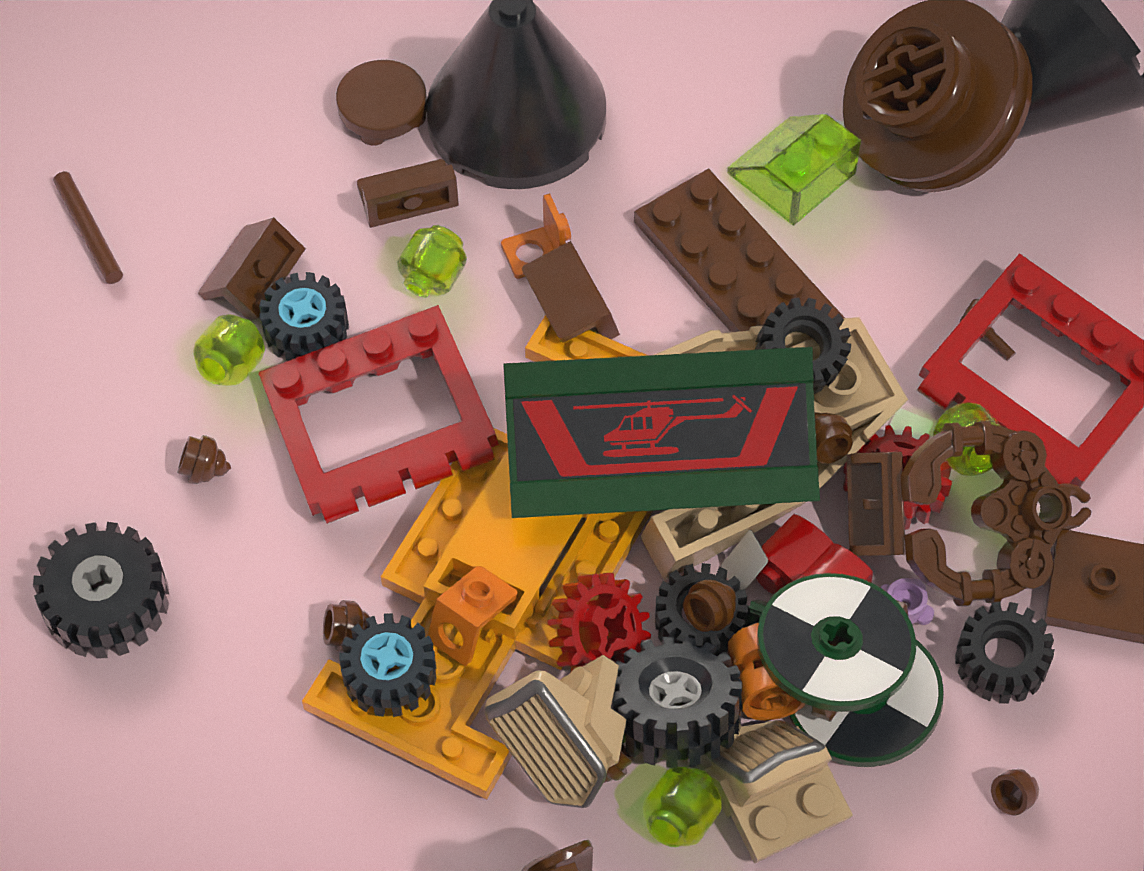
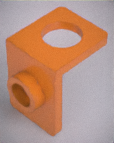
(551, 236)
(469, 607)

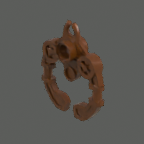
(1007, 510)

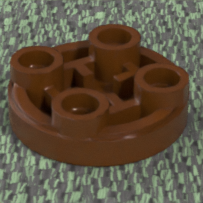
(381, 100)

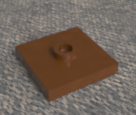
(1097, 586)

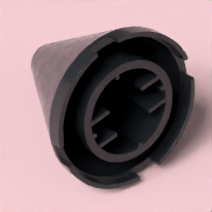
(1078, 62)
(516, 101)

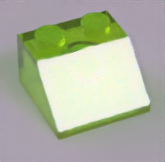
(798, 164)

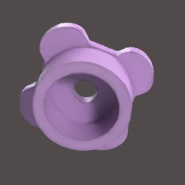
(915, 594)

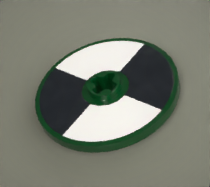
(854, 673)
(885, 730)

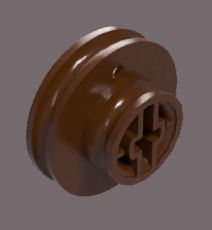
(938, 95)

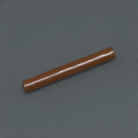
(88, 227)

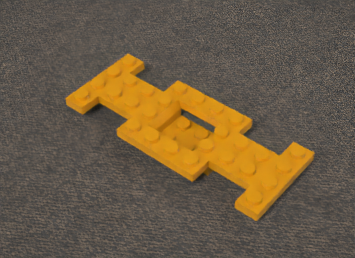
(468, 527)

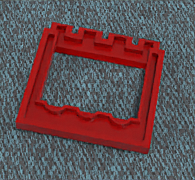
(1062, 314)
(383, 473)

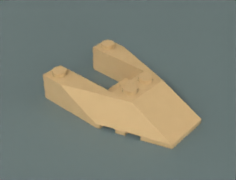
(861, 393)

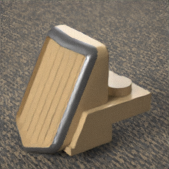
(562, 730)
(777, 787)

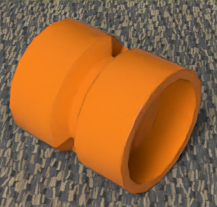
(760, 694)

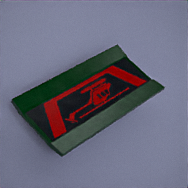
(661, 432)

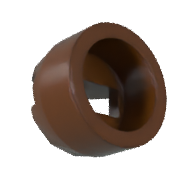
(1007, 784)

